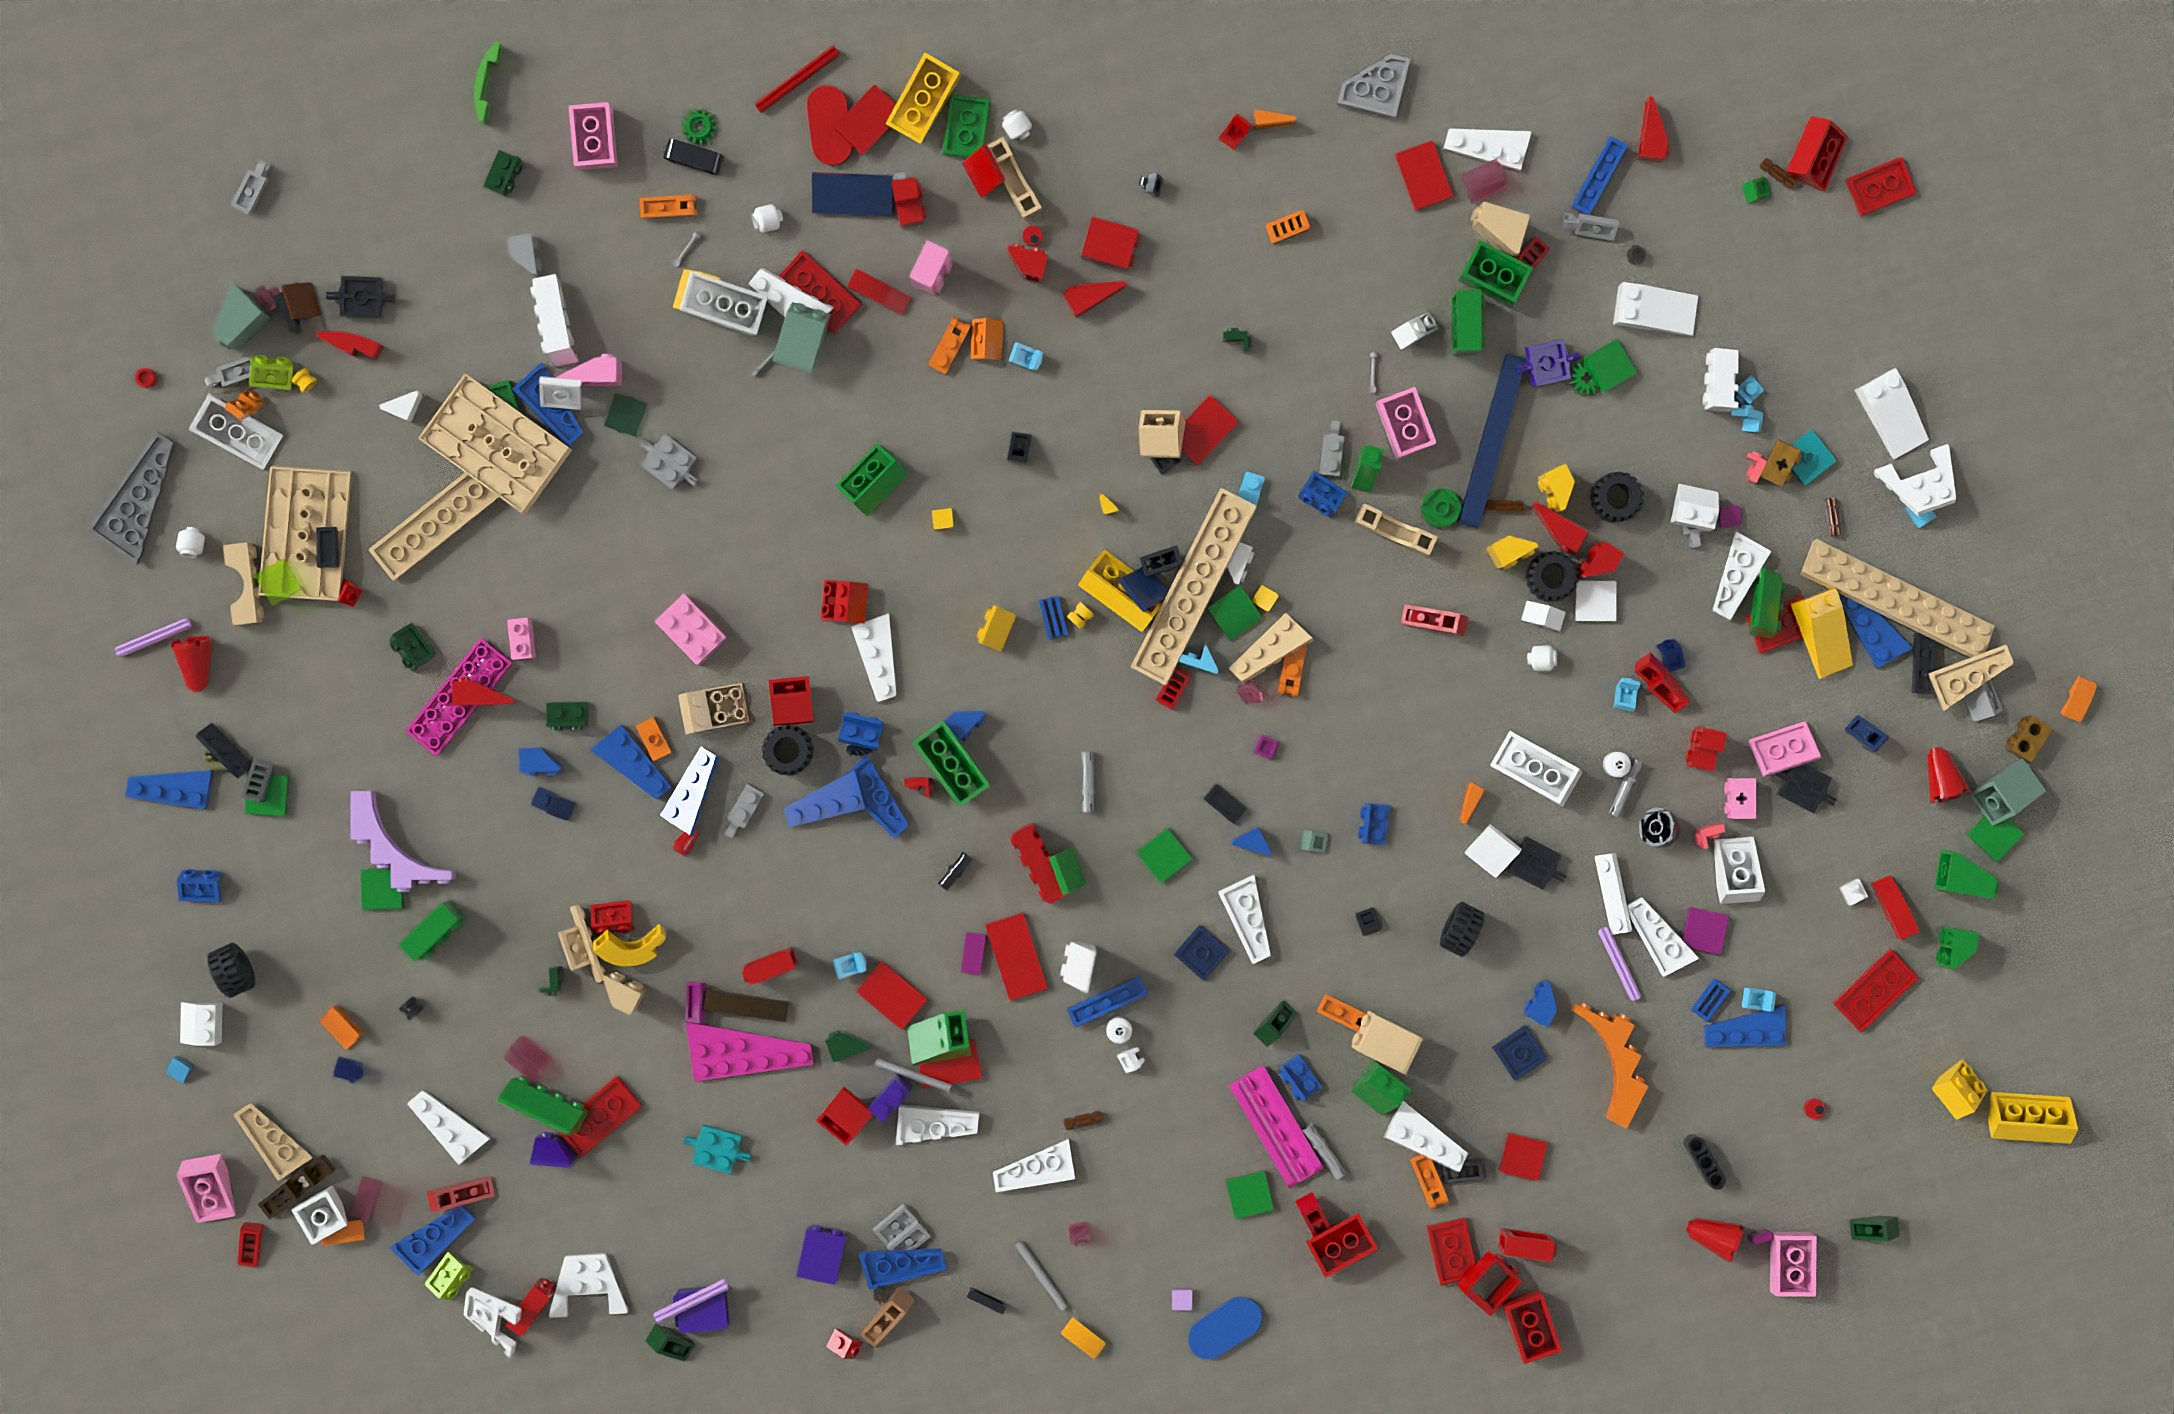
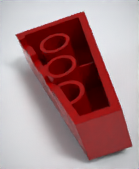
(1036, 857)

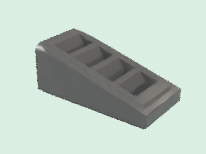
(251, 778)

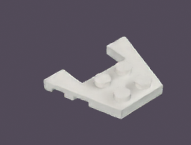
(1926, 490)
(587, 1275)
(486, 1315)

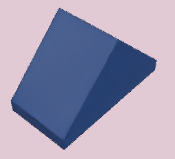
(1252, 841)

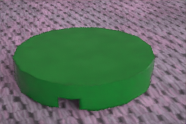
(1441, 508)

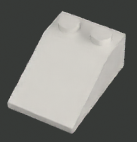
(1737, 870)

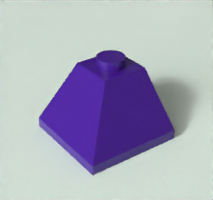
(551, 1151)

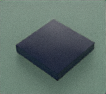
(1144, 590)
(1201, 952)
(1519, 1052)

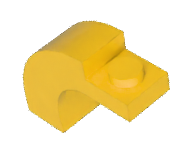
(629, 953)

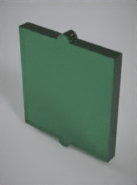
(625, 414)

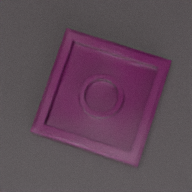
(1705, 930)

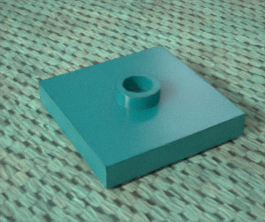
(1814, 458)

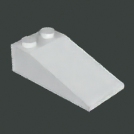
(723, 303)
(1655, 309)
(1892, 413)
(244, 437)
(1536, 768)
(1079, 964)

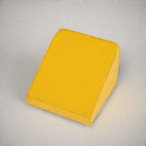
(1107, 506)
(942, 519)
(1265, 598)

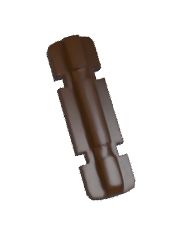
(1778, 173)
(1504, 505)
(1833, 517)
(1083, 1120)

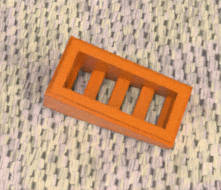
(1268, 119)
(1301, 214)
(1472, 797)

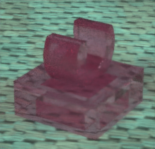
(267, 296)
(1250, 692)
(1079, 1233)

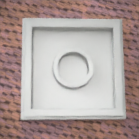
(560, 393)
(1595, 601)
(1493, 851)

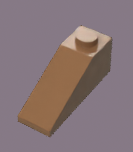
(887, 1317)

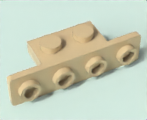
(579, 947)

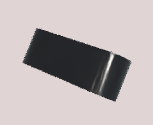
(693, 156)
(1711, 1168)

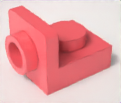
(1755, 470)
(1711, 831)

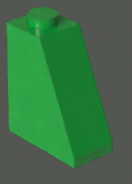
(1367, 468)

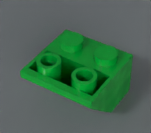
(1955, 946)

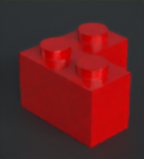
(907, 199)
(1704, 748)

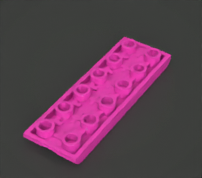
(439, 719)
(1276, 1126)

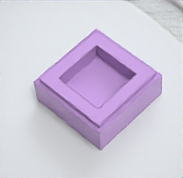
(1181, 1299)

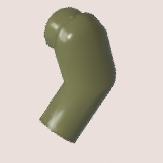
(212, 762)

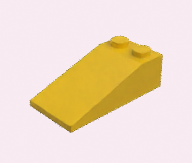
(923, 98)
(1824, 631)

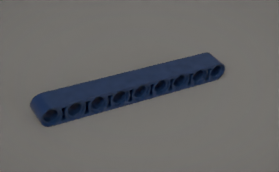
(1491, 442)

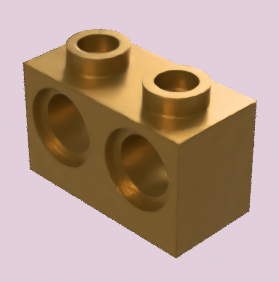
(2032, 742)

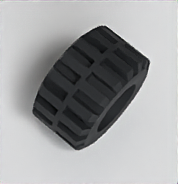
(1633, 492)
(1568, 570)
(770, 755)
(1462, 929)
(231, 970)

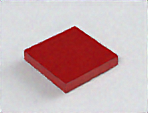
(983, 171)
(1523, 1156)

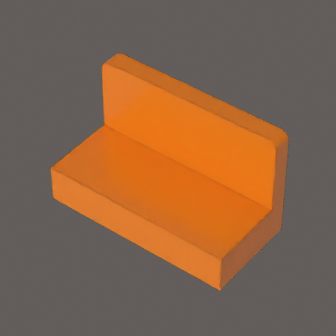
(986, 339)
(341, 1027)

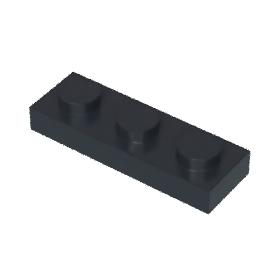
(1923, 663)
(224, 750)

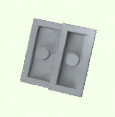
(901, 1230)

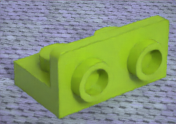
(270, 372)
(448, 1277)

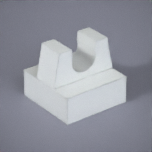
(1853, 892)
(1129, 1060)

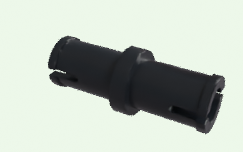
(954, 871)

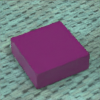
(1729, 516)
(1266, 747)
(1760, 1236)

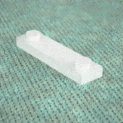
(1613, 893)

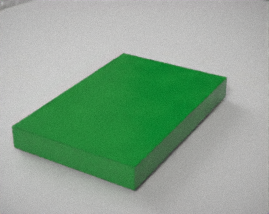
(965, 125)

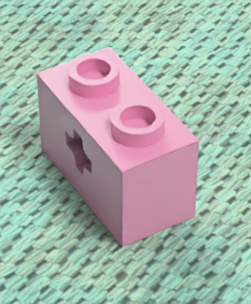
(521, 638)
(1744, 808)

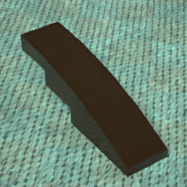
(746, 1005)
(296, 1186)

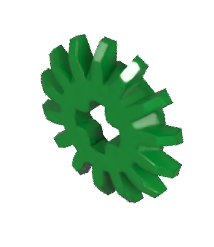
(694, 119)
(1581, 384)

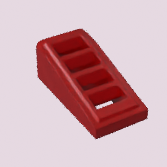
(1538, 244)
(1166, 703)
(254, 1232)

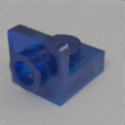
(1671, 655)
(348, 1069)

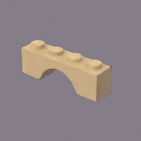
(1015, 183)
(1394, 530)
(247, 607)

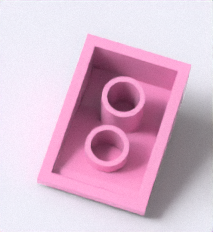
(597, 372)
(207, 1188)

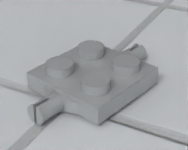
(668, 462)

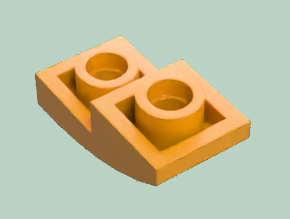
(1083, 1338)

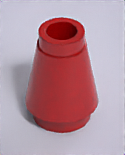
(685, 843)

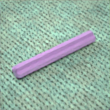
(153, 637)
(1619, 963)
(691, 1301)

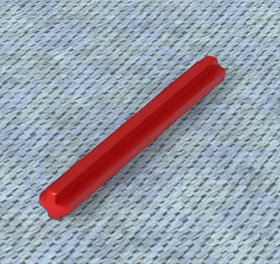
(796, 79)

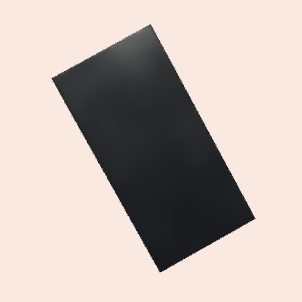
(327, 547)
(1224, 803)
(986, 1300)

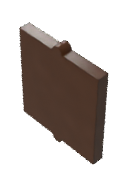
(301, 300)

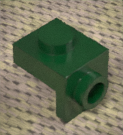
(1235, 335)
(556, 979)

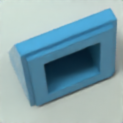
(179, 1069)

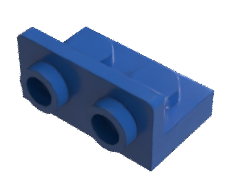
(1322, 494)
(861, 731)
(1374, 823)
(199, 885)
(1300, 1078)

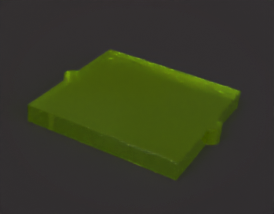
(278, 582)

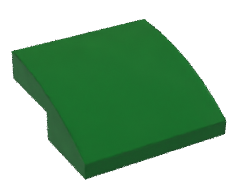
(1234, 613)

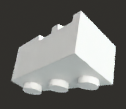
(1721, 380)

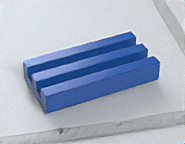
(1049, 601)
(1704, 995)

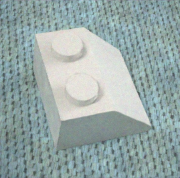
(1695, 508)
(201, 1023)
(321, 1215)

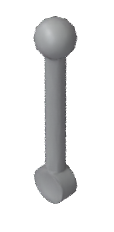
(676, 263)
(756, 371)
(1372, 389)

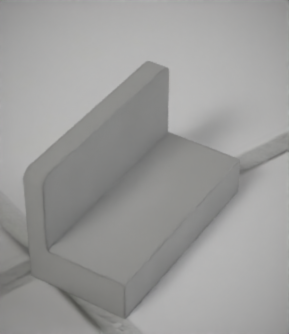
(1983, 702)

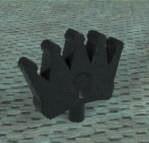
(855, 750)

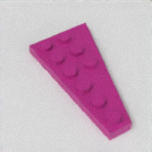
(732, 1052)

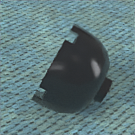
(1659, 828)

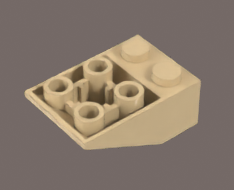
(713, 708)

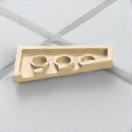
(1270, 648)
(1965, 676)
(273, 1144)

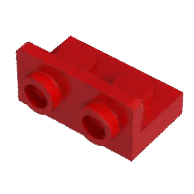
(612, 916)

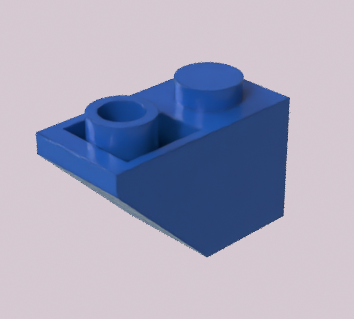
(963, 721)
(537, 760)
(1542, 1006)

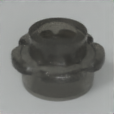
(1641, 255)
(880, 1294)

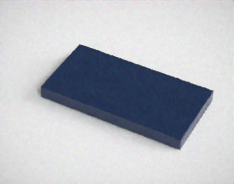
(852, 194)

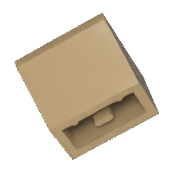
(1161, 433)
(623, 993)

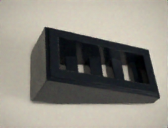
(293, 324)
(1481, 1168)

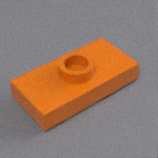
(653, 739)

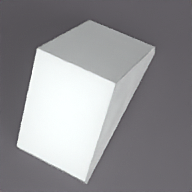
(404, 406)
(1543, 615)

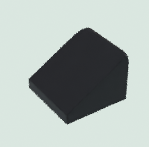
(1164, 464)
(1368, 921)

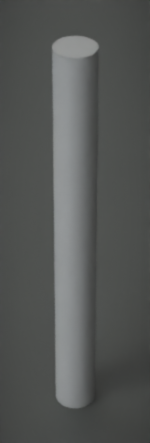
(913, 1075)
(1041, 1275)

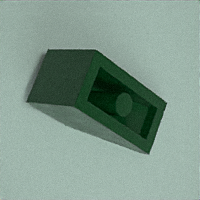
(1275, 1023)
(845, 1045)
(1875, 1228)
(669, 1343)

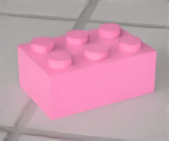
(593, 136)
(931, 268)
(1405, 423)
(691, 629)
(1793, 1264)

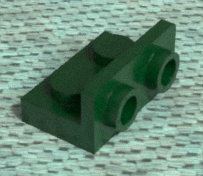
(503, 173)
(411, 647)
(567, 714)

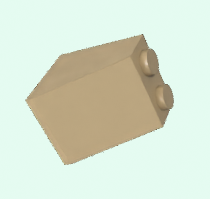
(1500, 227)
(1386, 1042)

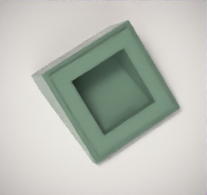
(1314, 841)

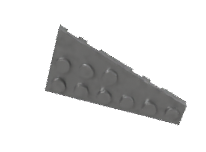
(131, 507)

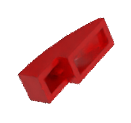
(878, 292)
(351, 343)
(1661, 683)
(1895, 908)

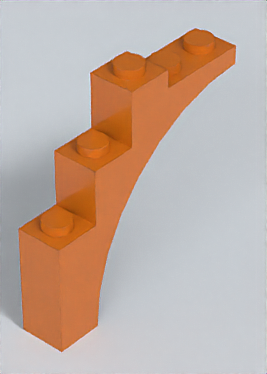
(1627, 1090)

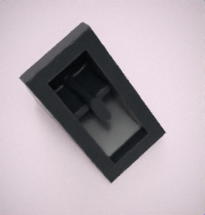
(1019, 448)
(1161, 561)

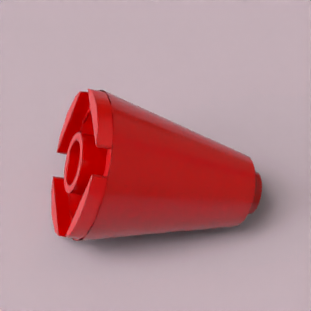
(194, 660)
(1944, 777)
(1716, 1236)

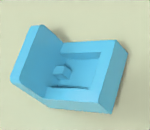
(1026, 357)
(1752, 418)
(1626, 694)
(850, 964)
(1758, 999)

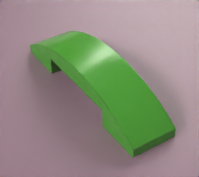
(492, 57)

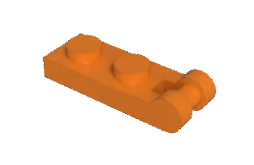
(667, 206)
(949, 346)
(1292, 670)
(1340, 1012)
(1429, 1180)

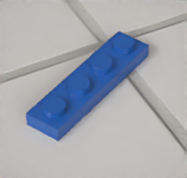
(1599, 176)
(1107, 1001)

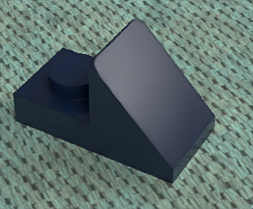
(1866, 734)
(553, 803)

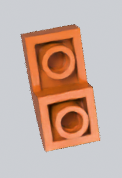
(245, 405)
(2080, 699)
(352, 1232)

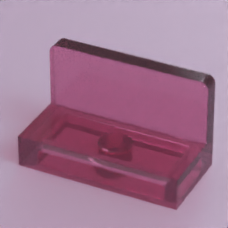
(1484, 180)
(527, 1058)
(366, 1199)

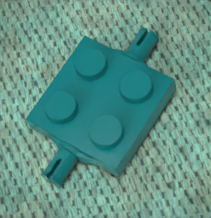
(717, 1149)

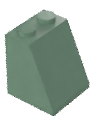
(239, 319)
(801, 337)
(2007, 792)

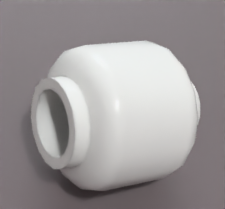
(1017, 125)
(767, 218)
(190, 542)
(1542, 658)
(1612, 769)
(1114, 1024)

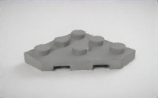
(1376, 87)

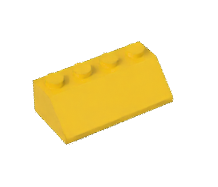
(1103, 584)
(2031, 1118)

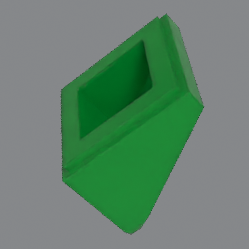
(1756, 189)

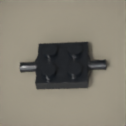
(361, 297)
(1805, 787)
(1536, 864)

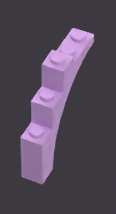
(405, 870)

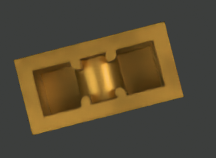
(1792, 457)

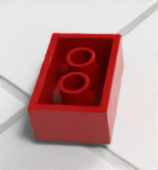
(1531, 1326)

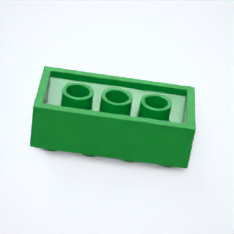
(951, 763)
(543, 1105)

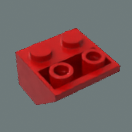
(1029, 263)
(1601, 559)
(844, 601)
(791, 701)
(845, 1116)

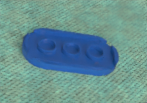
(1224, 1327)

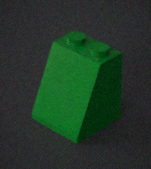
(1962, 876)
(1380, 1088)

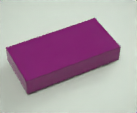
(973, 953)
(695, 1001)

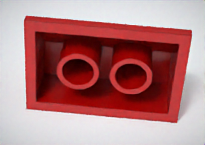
(1817, 153)
(1342, 1245)

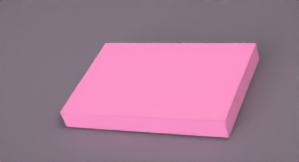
(1784, 749)

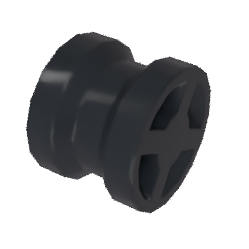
(411, 1008)

